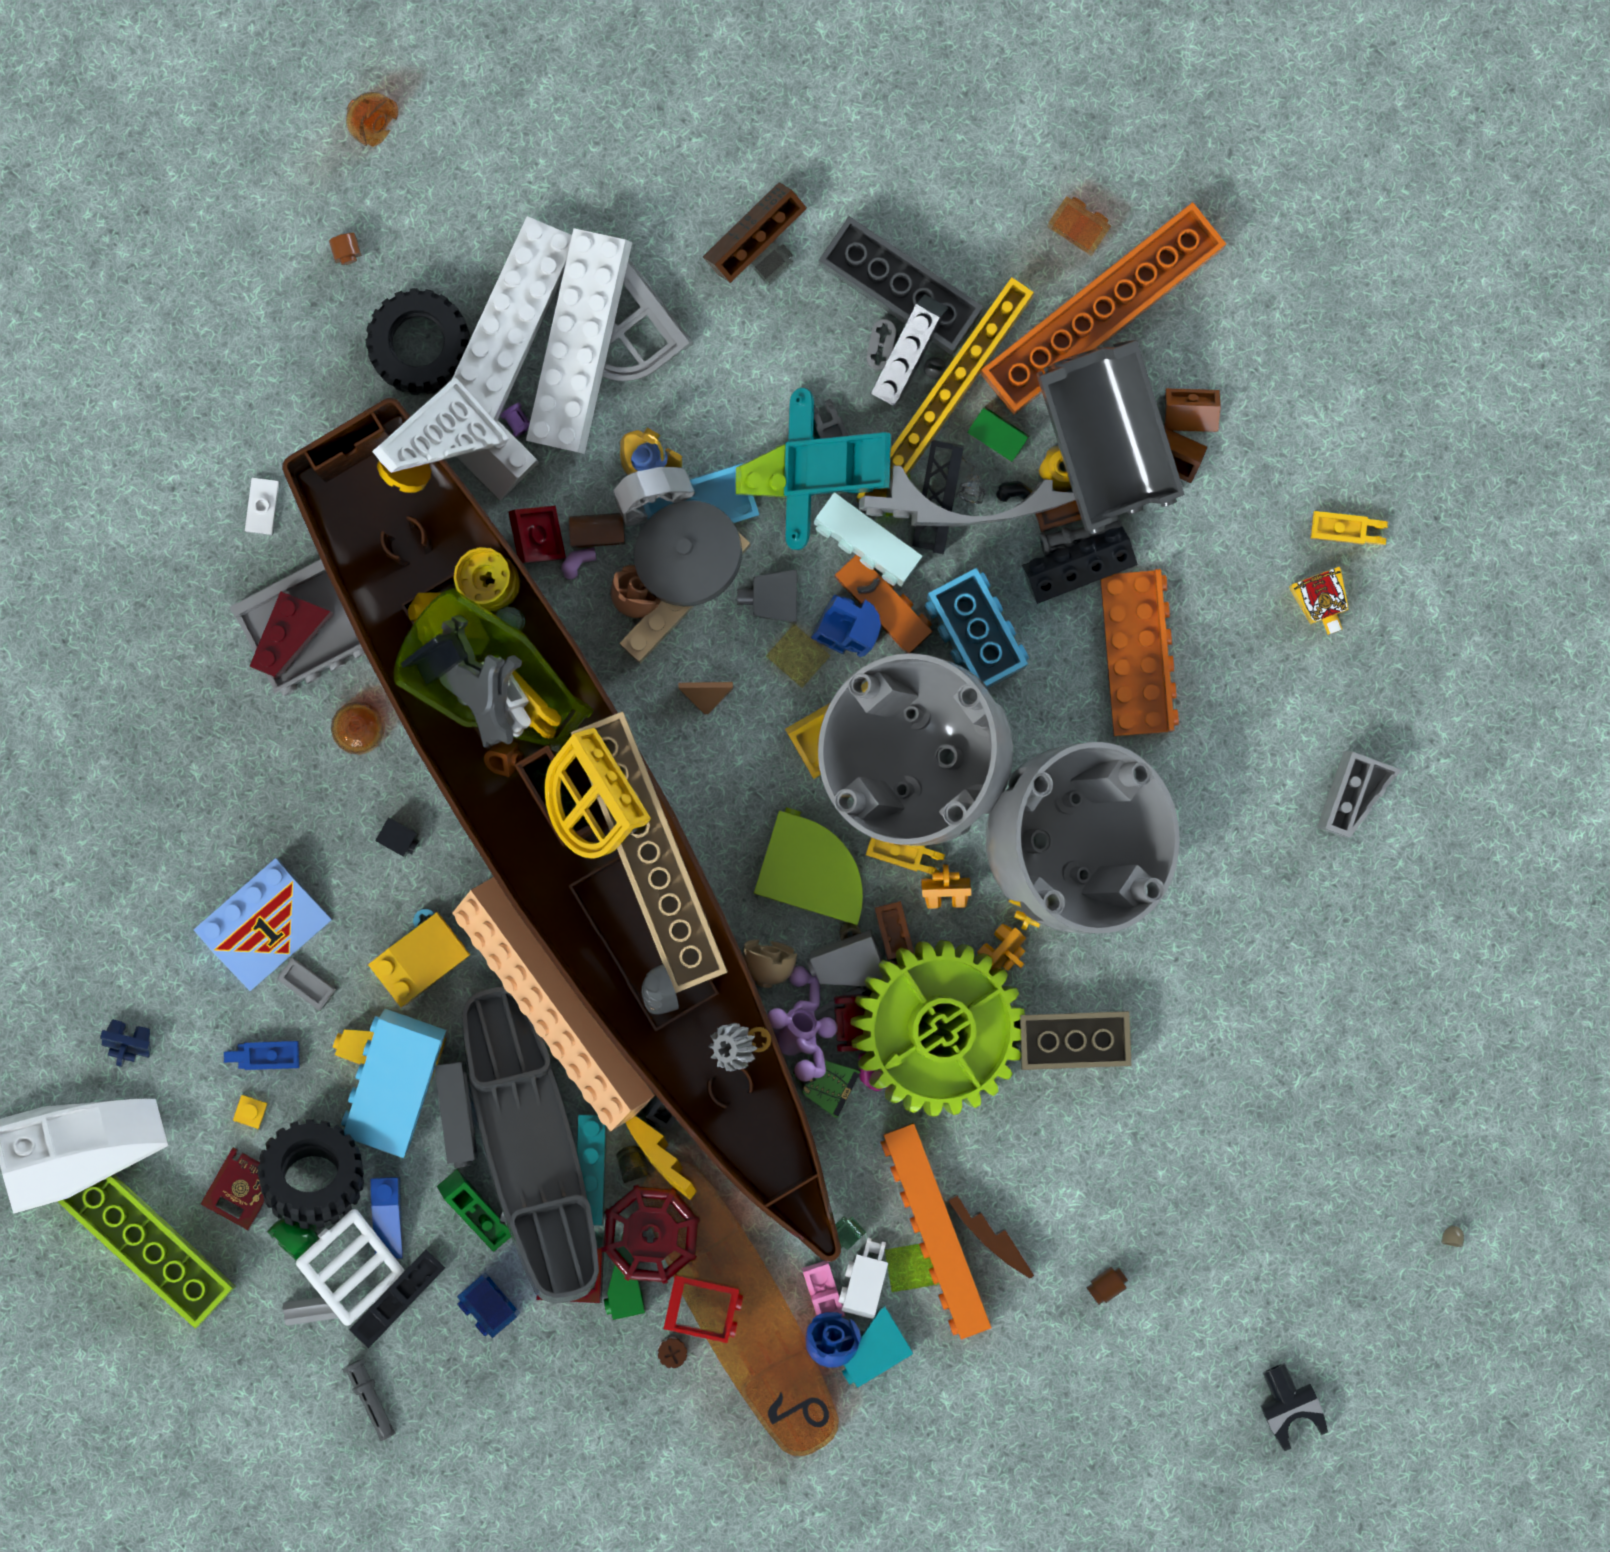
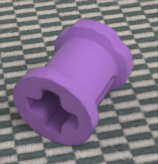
(516, 419)

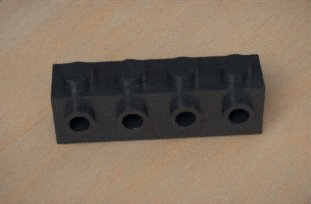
(1079, 564)

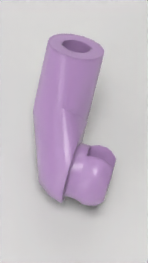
(574, 561)

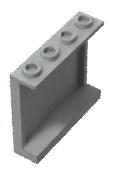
(326, 650)

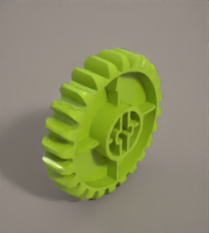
(974, 1032)

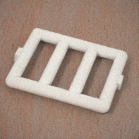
(317, 1280)

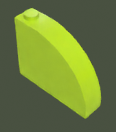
(810, 869)

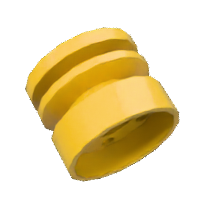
(485, 564)

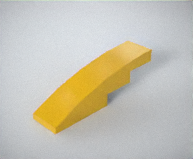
(653, 1146)

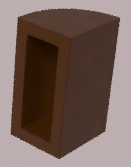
(1186, 454)
(596, 530)

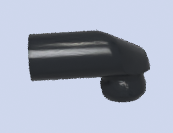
(1012, 489)

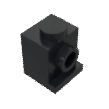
(658, 1117)

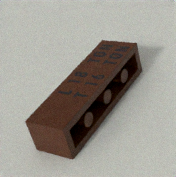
(754, 232)

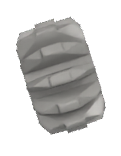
(732, 1047)

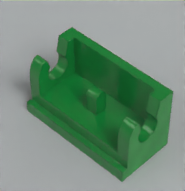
(998, 434)

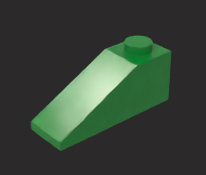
(474, 1210)
(624, 1296)

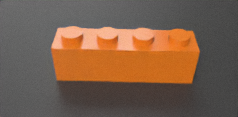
(894, 610)

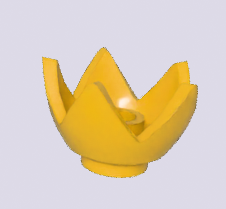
(1050, 470)

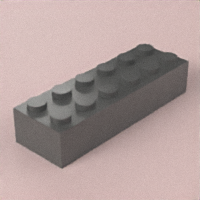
(897, 281)

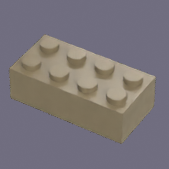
(1075, 1040)

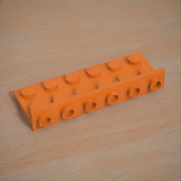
(1138, 653)

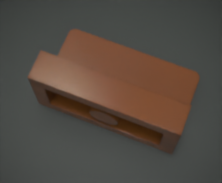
(1192, 410)

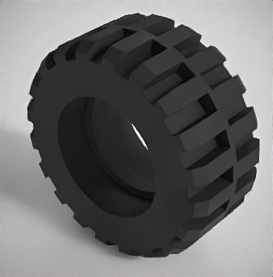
(391, 316)
(303, 1142)

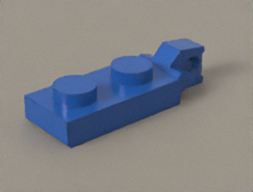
(265, 1055)

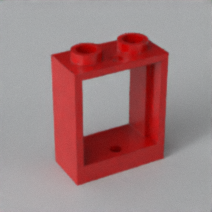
(675, 1300)

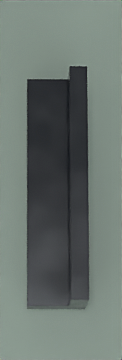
(949, 492)

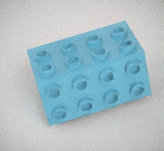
(976, 628)

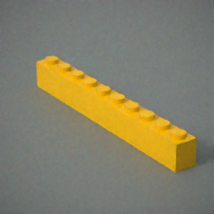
(957, 378)

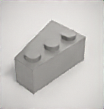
(1354, 792)

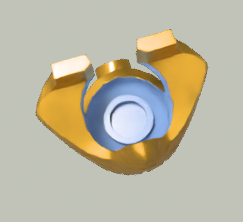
(643, 452)

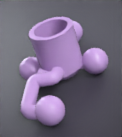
(798, 1027)

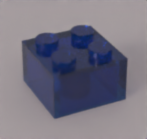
(487, 1305)

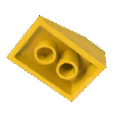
(419, 960)

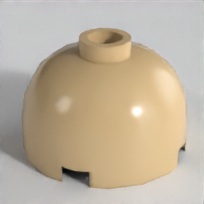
(769, 963)

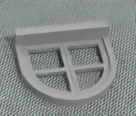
(661, 318)

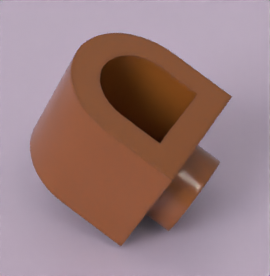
(345, 248)
(503, 757)

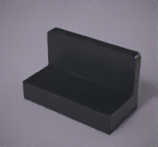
(436, 657)

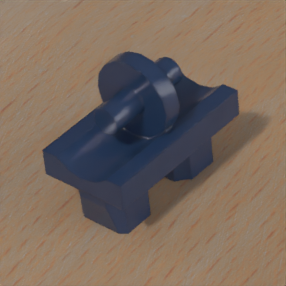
(123, 1046)

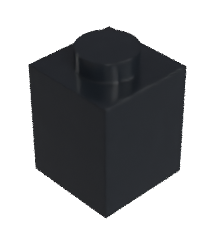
(398, 838)

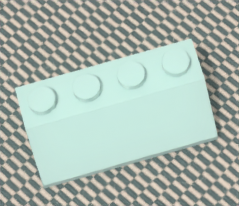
(867, 540)

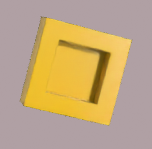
(250, 1111)

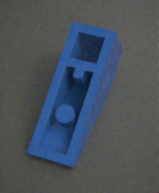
(387, 1212)

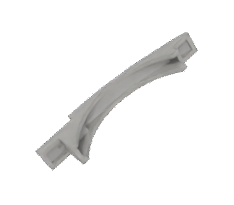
(905, 500)

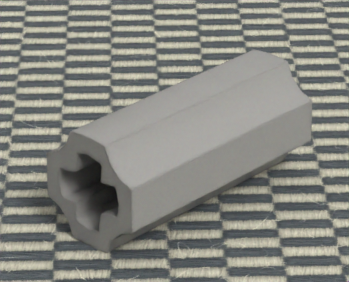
(307, 1311)

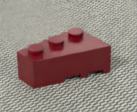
(287, 633)

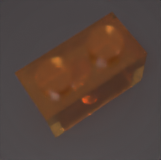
(1079, 225)

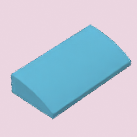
(718, 490)

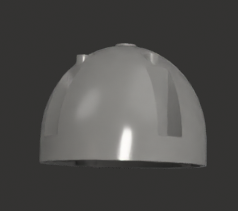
(877, 749)
(1095, 836)

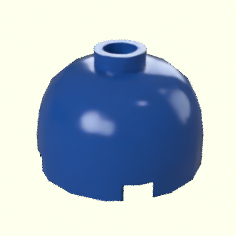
(832, 1339)

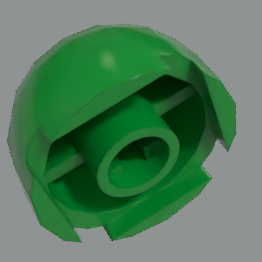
(293, 1238)

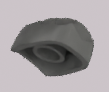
(659, 991)

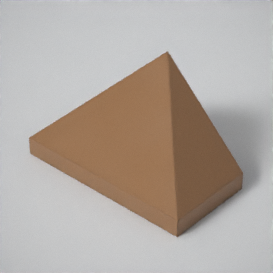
(706, 694)

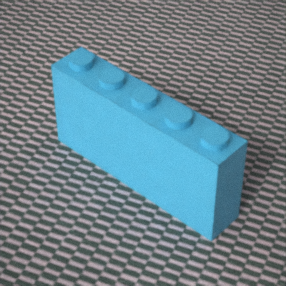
(393, 1082)

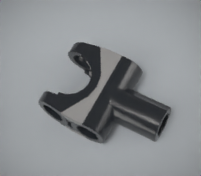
(1290, 1405)

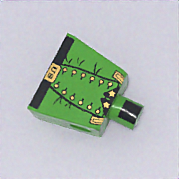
(831, 1089)

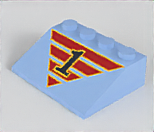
(262, 924)

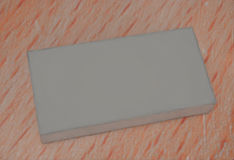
(306, 984)

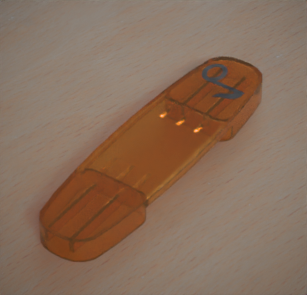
(768, 1349)

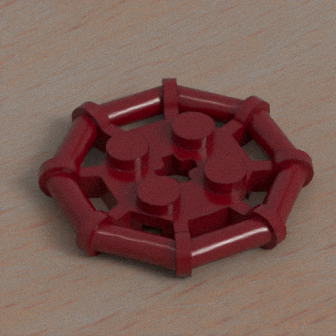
(637, 1243)

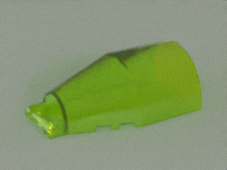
(487, 637)

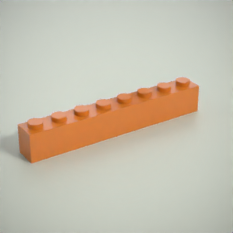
(936, 1230)

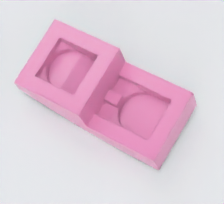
(822, 1288)

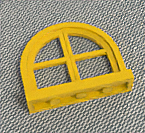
(607, 782)

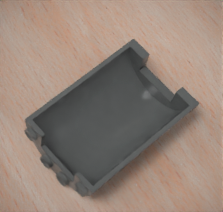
(1110, 433)

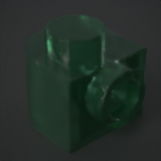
(849, 1232)

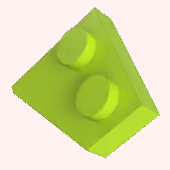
(763, 475)

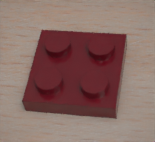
(537, 534)

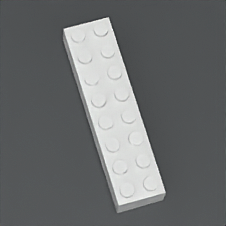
(513, 314)
(579, 341)

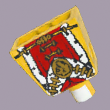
(1322, 598)

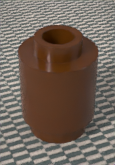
(1107, 1285)

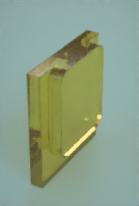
(798, 656)

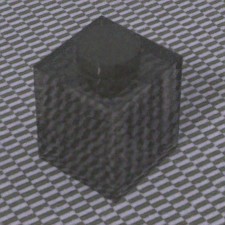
(772, 263)

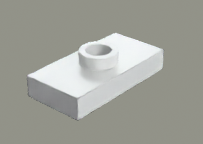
(262, 506)

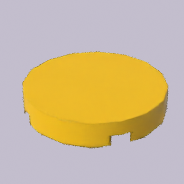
(409, 480)

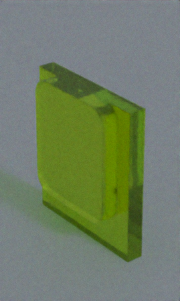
(908, 1268)

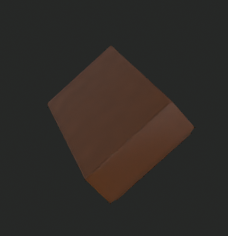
(1058, 516)

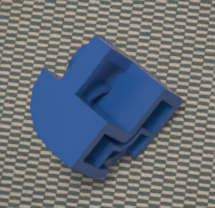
(848, 626)

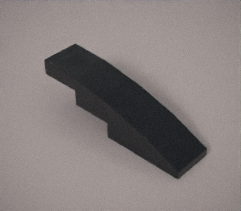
(397, 1298)

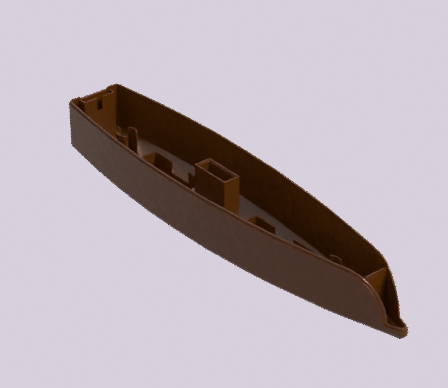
(581, 910)

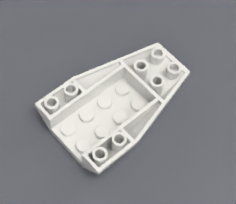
(72, 1146)

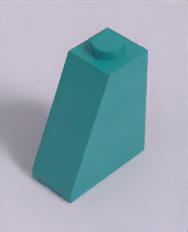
(878, 1350)

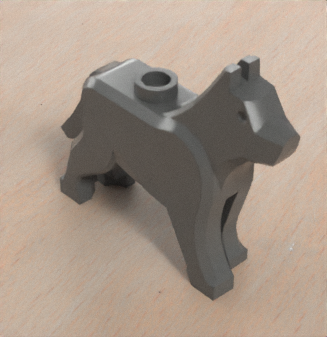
(481, 685)

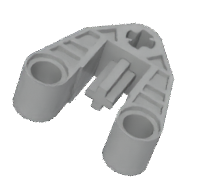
(648, 485)

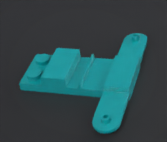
(826, 466)

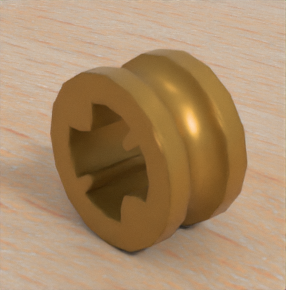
(764, 1033)

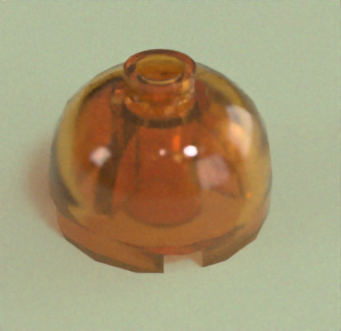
(369, 116)
(370, 731)

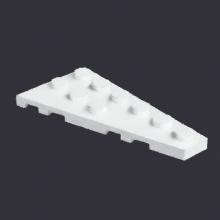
(441, 429)

